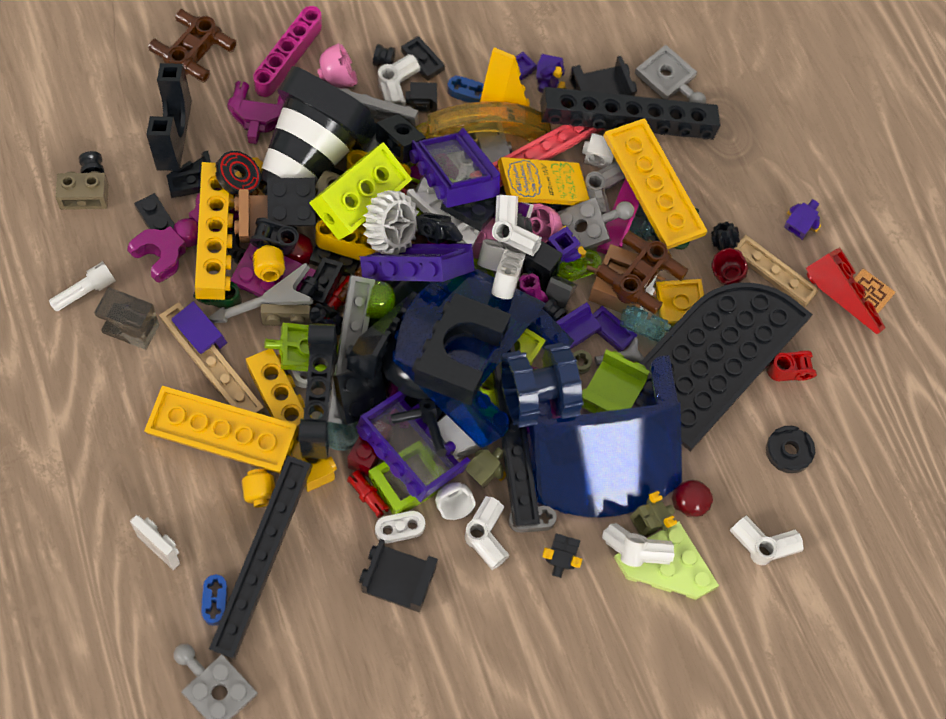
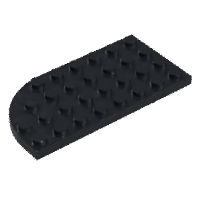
(722, 351)

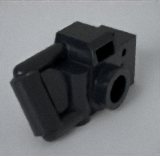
(437, 228)

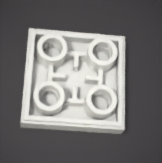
(161, 546)

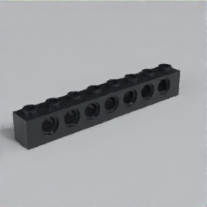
(616, 110)

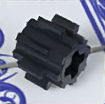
(725, 236)

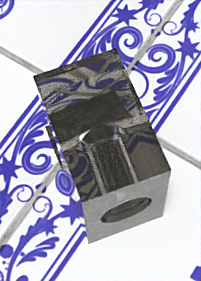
(127, 318)

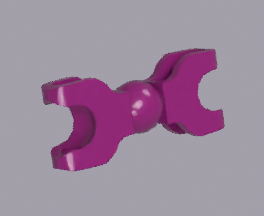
(170, 243)

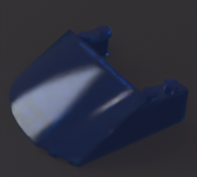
(482, 419)
(609, 458)

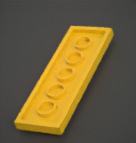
(655, 183)
(222, 429)

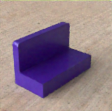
(580, 324)
(198, 328)

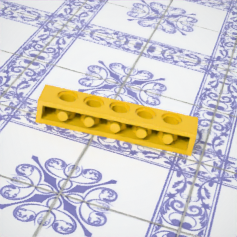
(206, 284)
(269, 363)

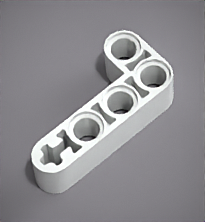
(506, 262)

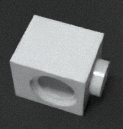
(597, 152)

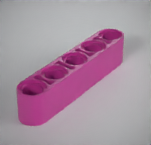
(287, 51)

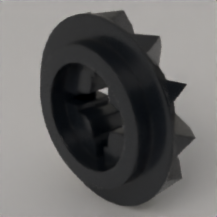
(320, 311)

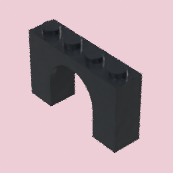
(168, 133)
(460, 319)

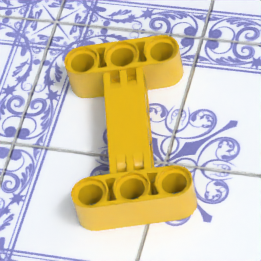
(355, 243)

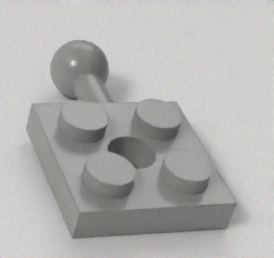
(669, 85)
(591, 213)
(217, 674)

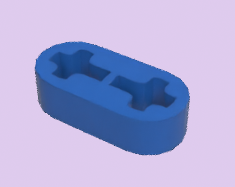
(466, 91)
(208, 599)

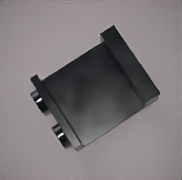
(610, 80)
(398, 576)

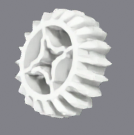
(390, 222)

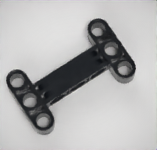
(322, 350)

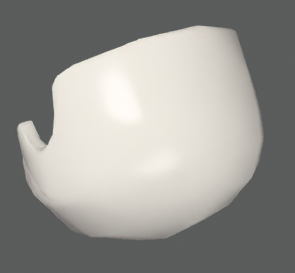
(455, 501)

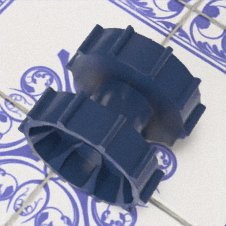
(555, 382)

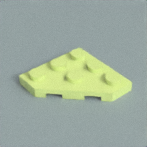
(684, 575)

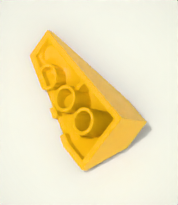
(503, 80)

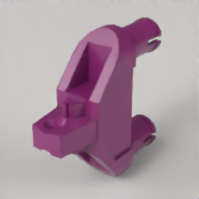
(253, 115)

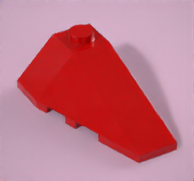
(835, 278)

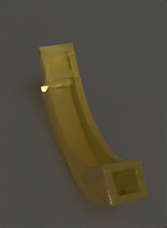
(486, 117)

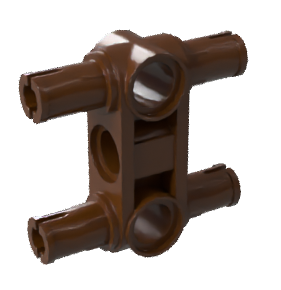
(193, 44)
(642, 272)

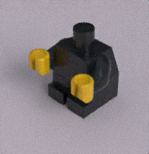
(562, 554)

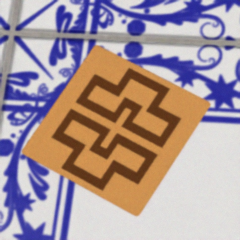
(876, 291)

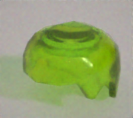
(381, 300)

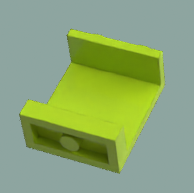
(614, 384)

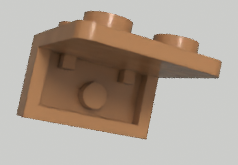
(249, 208)

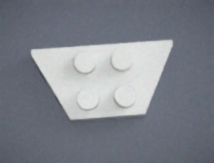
(428, 202)

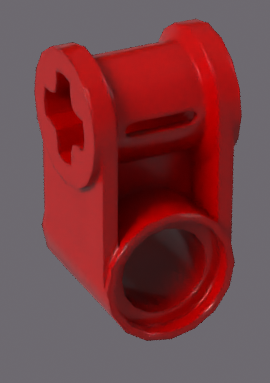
(796, 365)

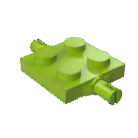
(293, 347)

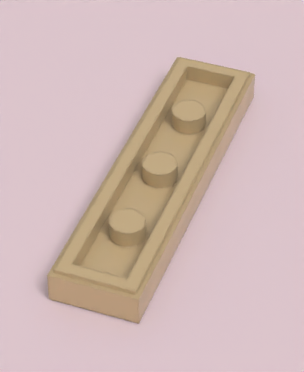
(776, 272)

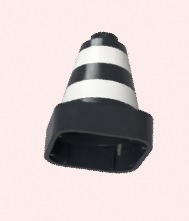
(314, 128)

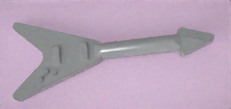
(281, 294)

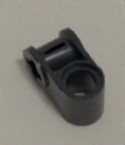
(273, 234)

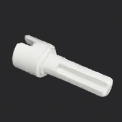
(97, 278)

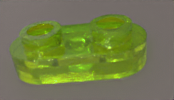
(579, 266)

